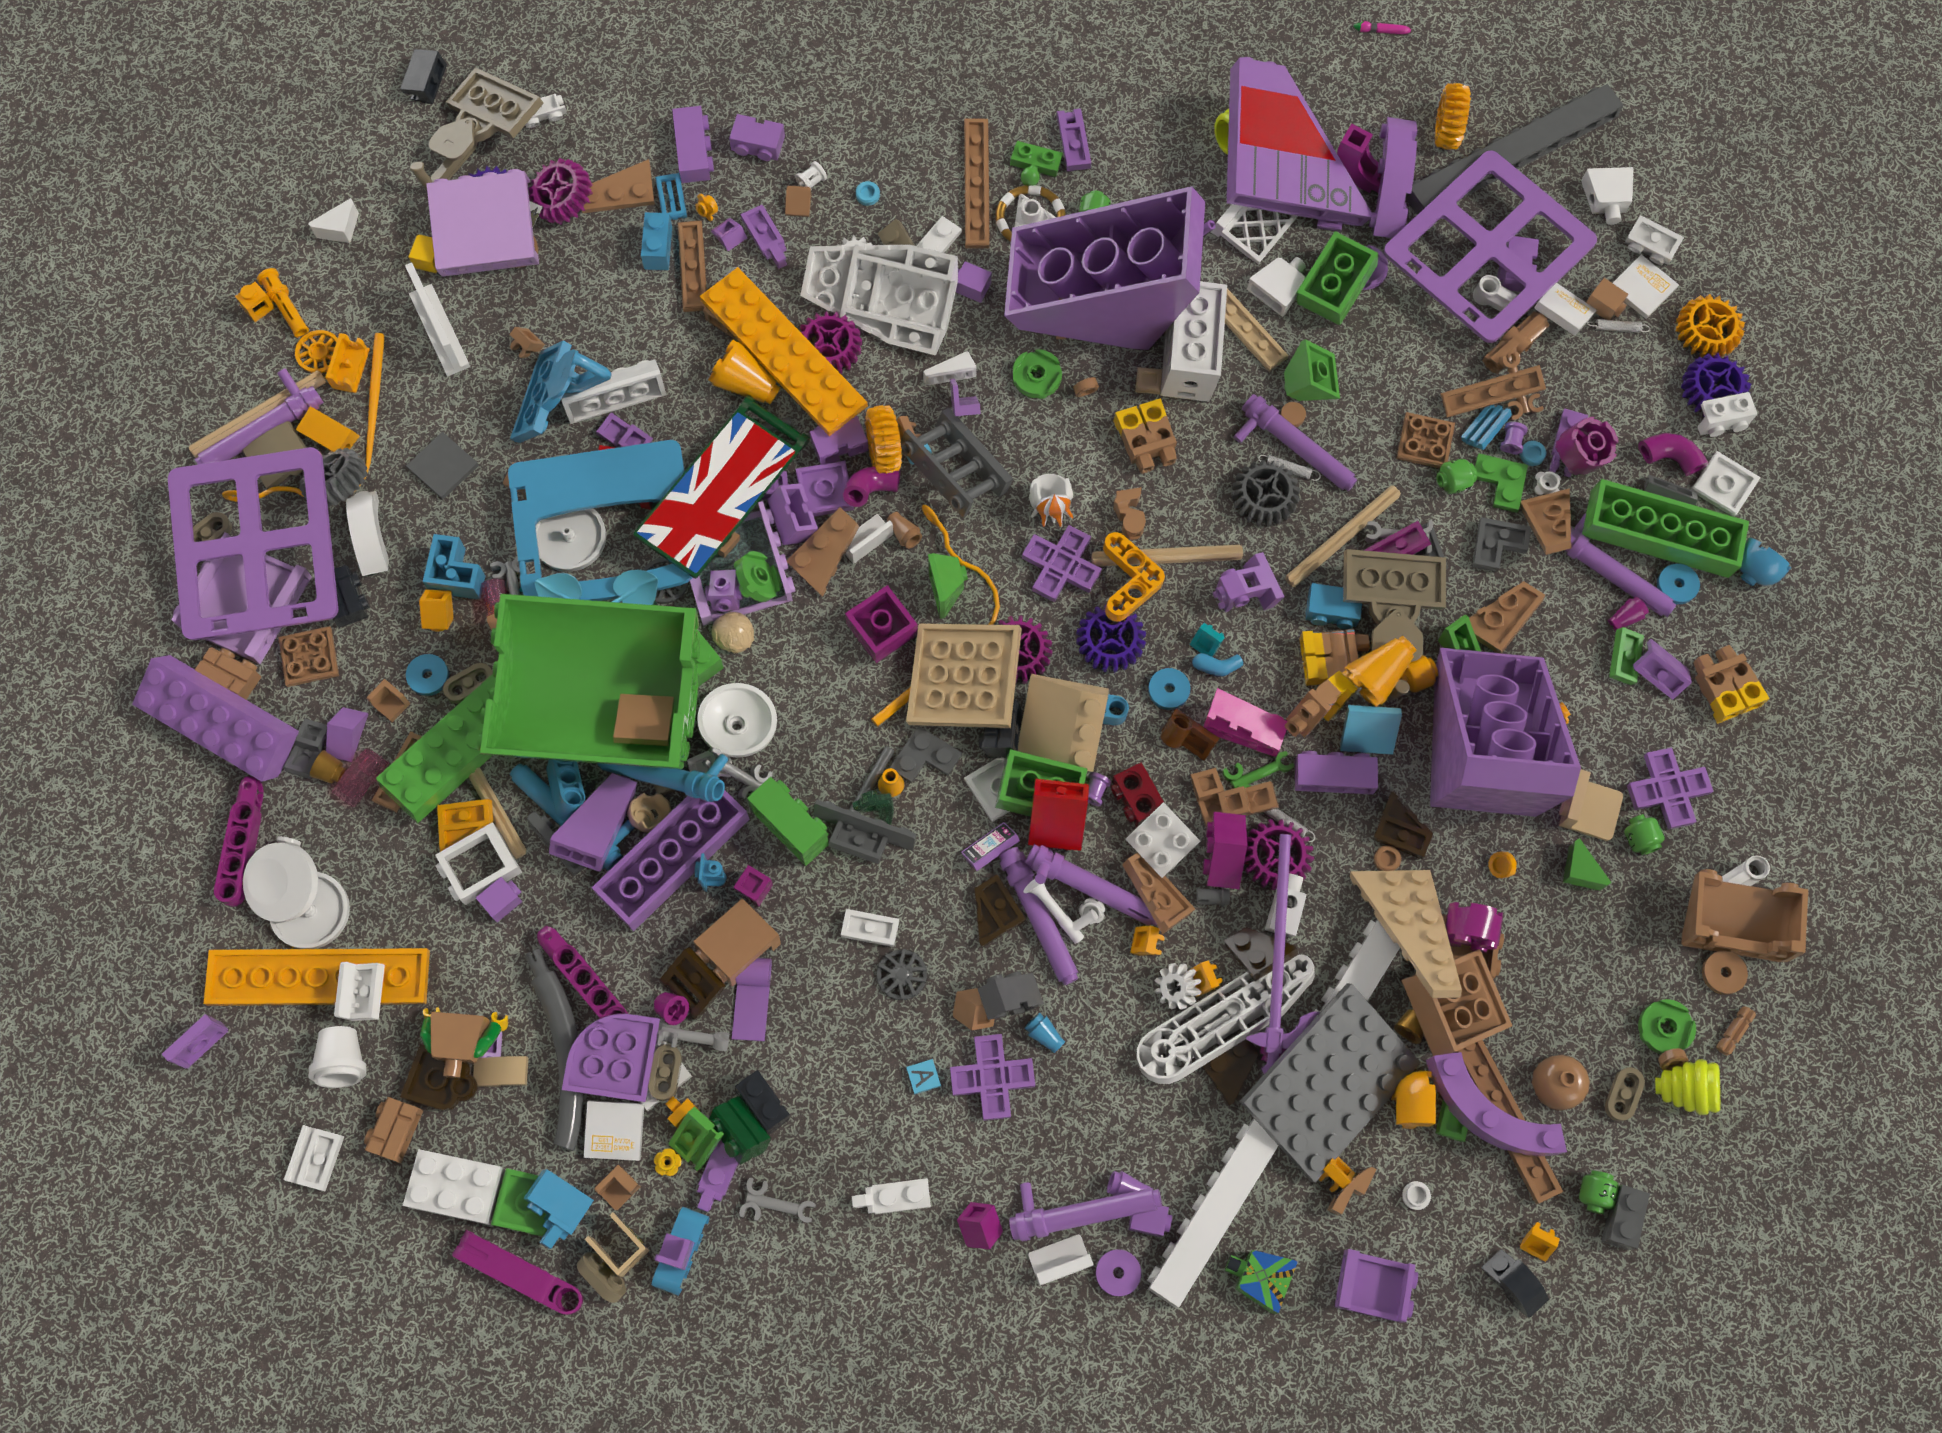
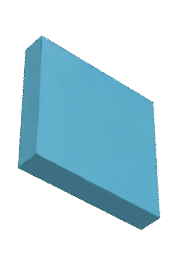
(1370, 729)

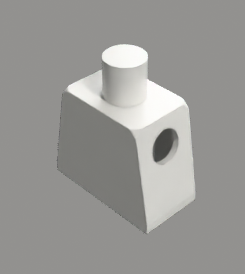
(1609, 191)
(1278, 283)
(1293, 913)

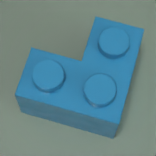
(448, 572)

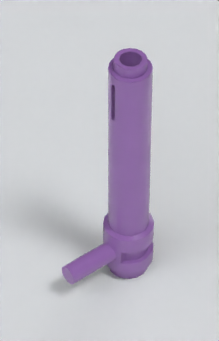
(292, 409)
(1268, 418)
(1617, 573)
(1056, 867)
(1019, 877)
(1042, 1222)

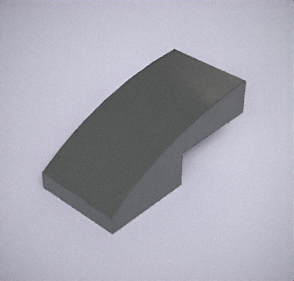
(307, 747)

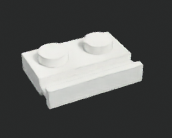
(314, 1158)

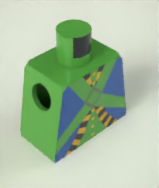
(1263, 1278)

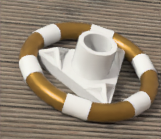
(1028, 209)

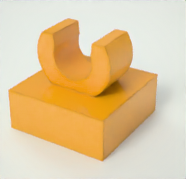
(1145, 941)
(1205, 973)
(679, 1110)
(1339, 1172)
(1539, 1242)

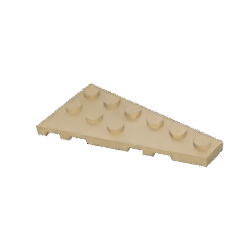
(1412, 917)

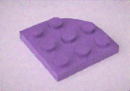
(613, 1057)

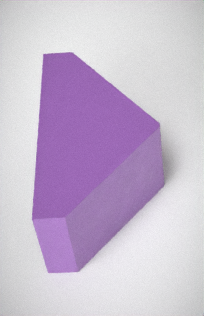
(1115, 268)
(1499, 735)

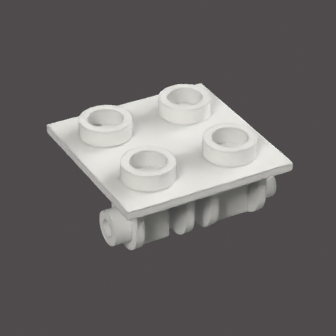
(1163, 840)

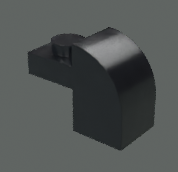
(1517, 1281)

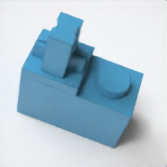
(561, 1204)

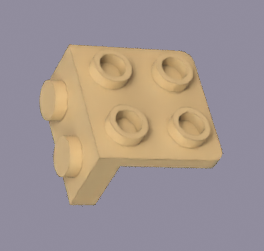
(1591, 809)

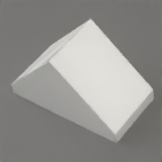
(337, 223)

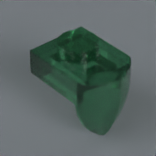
(876, 802)

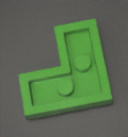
(1508, 477)

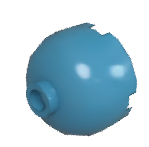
(1762, 564)

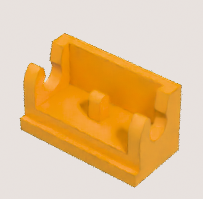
(347, 364)
(326, 430)

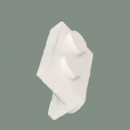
(1653, 240)
(1727, 413)
(359, 991)

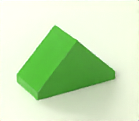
(1460, 636)
(1583, 869)

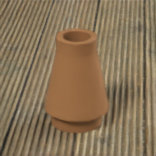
(905, 531)

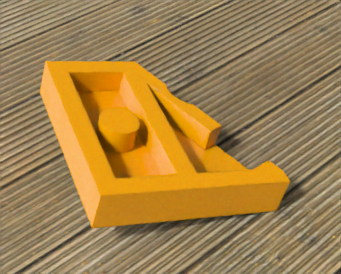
(461, 820)

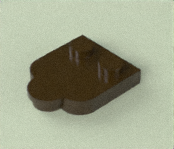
(429, 1086)

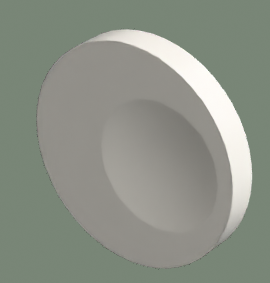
(571, 540)
(280, 882)
(321, 921)

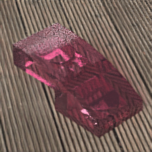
(359, 777)

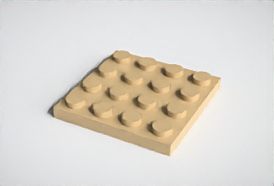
(964, 675)

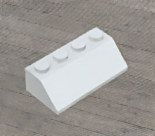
(624, 389)

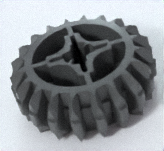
(343, 474)
(1249, 480)

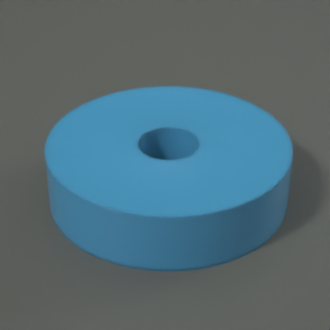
(1686, 576)
(426, 663)
(1170, 677)

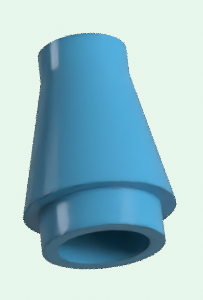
(1044, 1032)

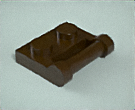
(696, 978)

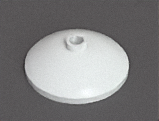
(737, 705)

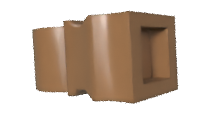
(1132, 519)

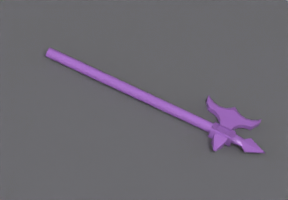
(1273, 1037)

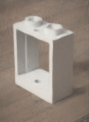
(508, 872)

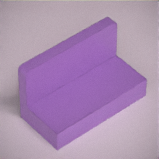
(963, 405)
(1663, 670)

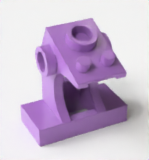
(1234, 591)

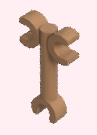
(1522, 404)

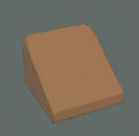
(798, 201)

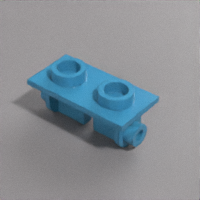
(709, 873)

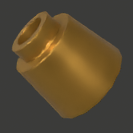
(327, 768)
(1409, 1027)

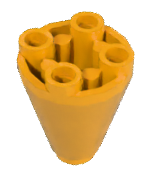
(743, 375)
(1380, 669)

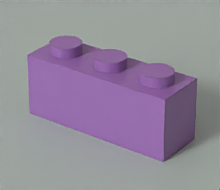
(692, 144)
(1336, 773)

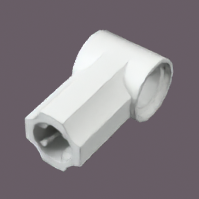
(1497, 297)
(1742, 874)

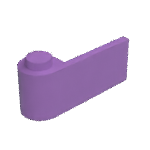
(752, 1001)

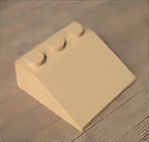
(1063, 720)

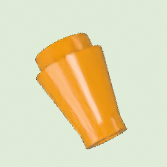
(893, 787)

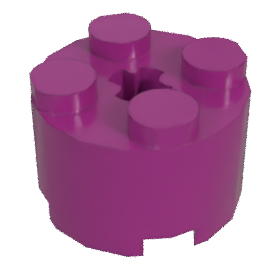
(1587, 446)
(1474, 926)

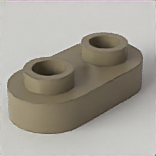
(206, 530)
(466, 680)
(665, 1072)
(1624, 1095)
(601, 1277)

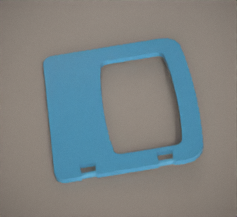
(589, 482)

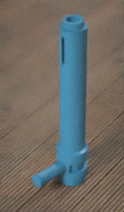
(693, 784)
(541, 794)

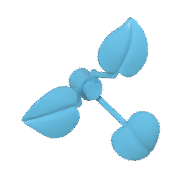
(631, 586)

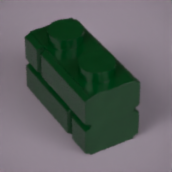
(741, 1130)

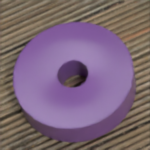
(1130, 1267)

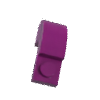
(1358, 160)

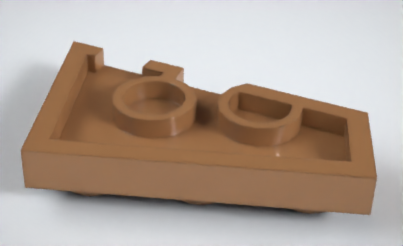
(622, 190)
(1550, 520)
(819, 556)
(1504, 618)
(1159, 894)

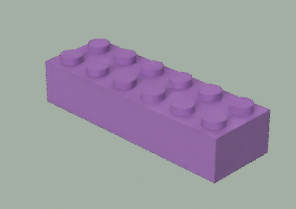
(215, 717)
(668, 856)

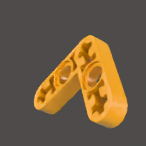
(1139, 580)

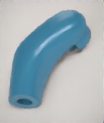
(1217, 667)

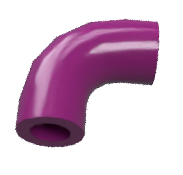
(1674, 447)
(869, 481)

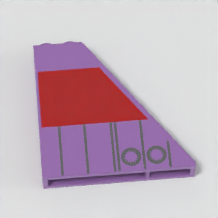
(1280, 151)

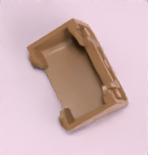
(1746, 918)

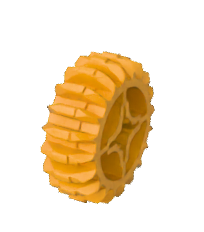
(1452, 116)
(1707, 335)
(883, 439)

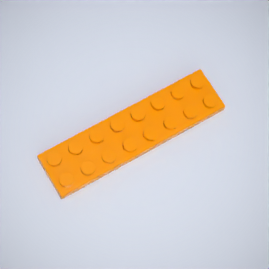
(783, 351)
(309, 975)

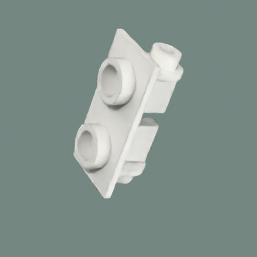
(549, 110)

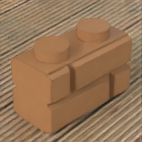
(228, 672)
(393, 1129)

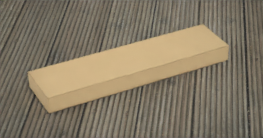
(1253, 334)

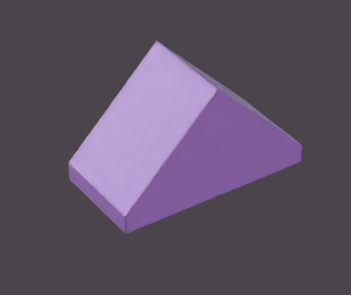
(344, 733)

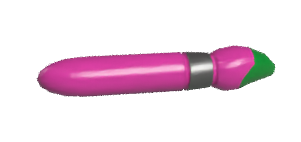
(1381, 28)

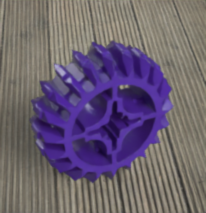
(1703, 374)
(1124, 654)

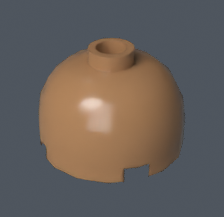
(1560, 1082)

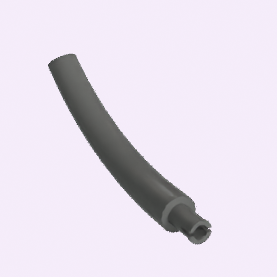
(564, 1032)

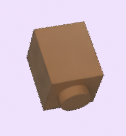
(1608, 300)

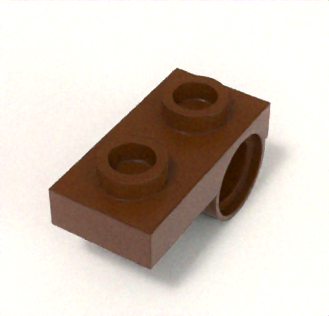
(1186, 732)

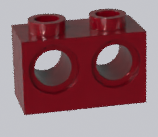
(1144, 793)

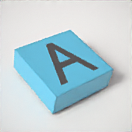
(923, 1076)

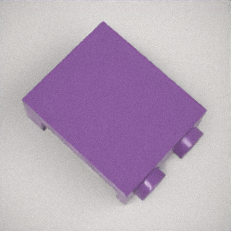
(1376, 1286)

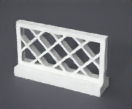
(1230, 220)
(437, 325)

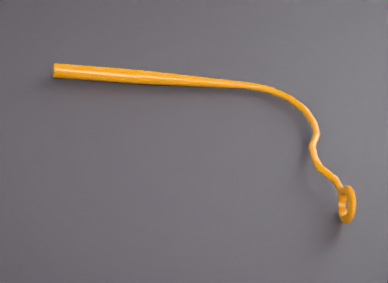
(375, 381)
(901, 700)

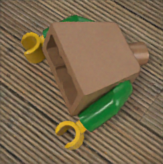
(459, 1037)

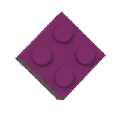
(881, 624)

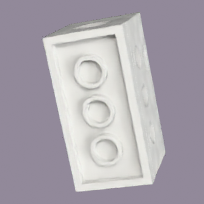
(1195, 346)

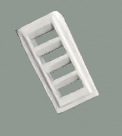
(956, 368)

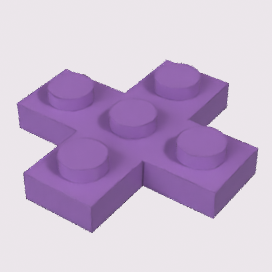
(1061, 563)
(1670, 788)
(992, 1077)

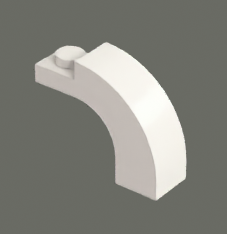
(366, 533)

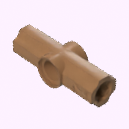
(1516, 340)

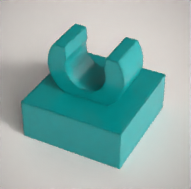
(1207, 640)

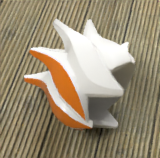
(1051, 496)

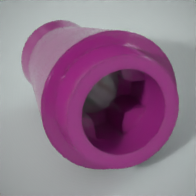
(1629, 613)

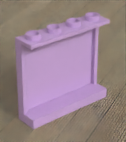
(481, 223)
(224, 592)

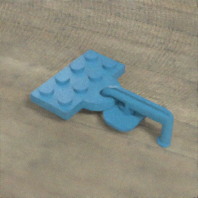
(549, 381)

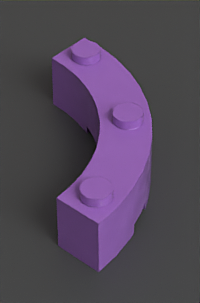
(1396, 176)
(1486, 1119)

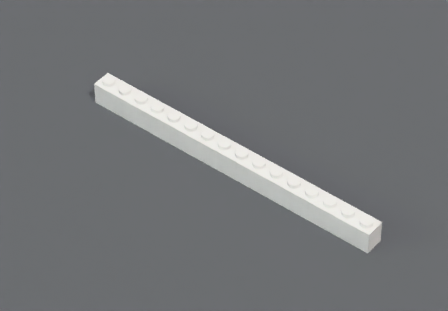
(1254, 1150)

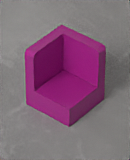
(753, 885)
(980, 1225)

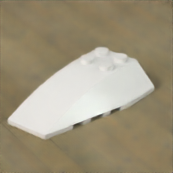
(886, 290)

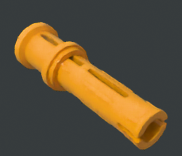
(279, 294)

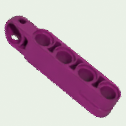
(246, 800)
(555, 949)
(515, 1272)

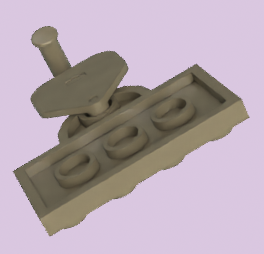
(484, 107)
(1397, 585)

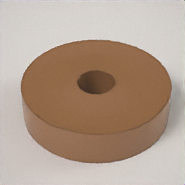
(1716, 981)

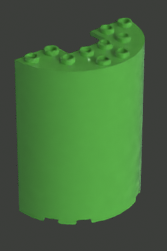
(565, 676)

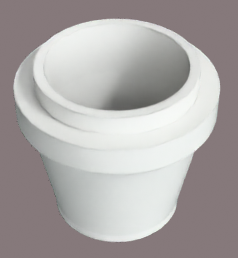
(337, 1058)

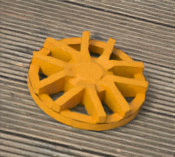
(317, 350)

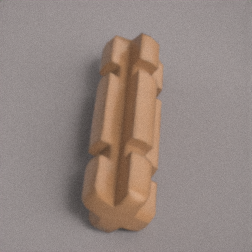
(1736, 1030)

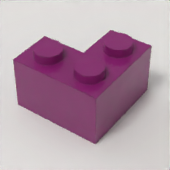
(1227, 850)

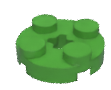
(1035, 361)
(750, 569)
(1656, 1014)

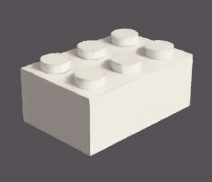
(454, 1187)

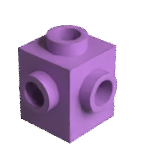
(724, 591)

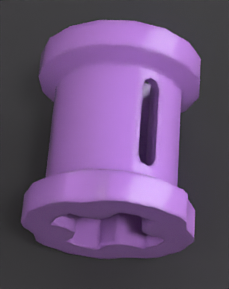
(1513, 438)
(1097, 786)

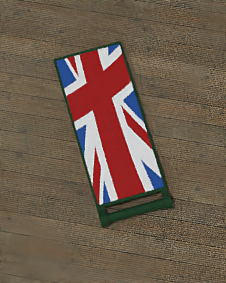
(719, 489)

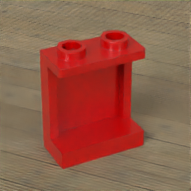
(1058, 814)

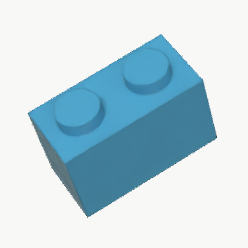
(656, 241)
(1327, 606)

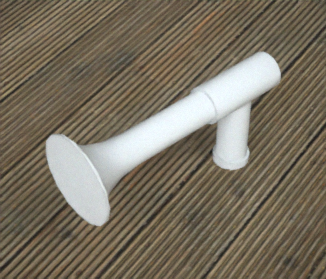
(1070, 927)

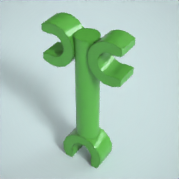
(1239, 780)

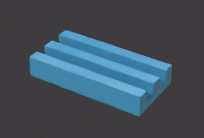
(673, 214)
(1482, 425)

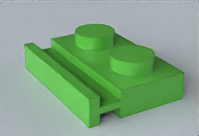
(695, 1138)

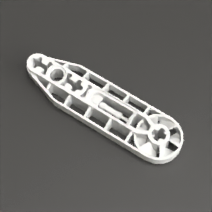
(1236, 1013)

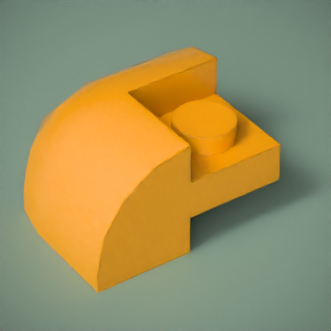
(1415, 1101)

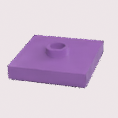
(824, 487)
(195, 1041)

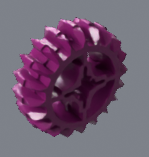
(565, 197)
(834, 330)
(1031, 633)
(1259, 836)

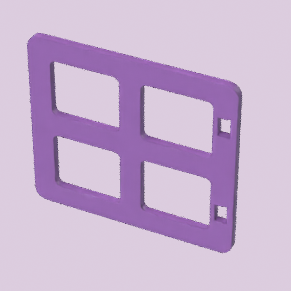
(1490, 245)
(252, 543)

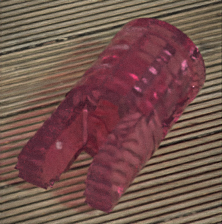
(491, 592)

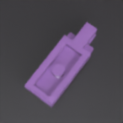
(765, 235)
(716, 1177)

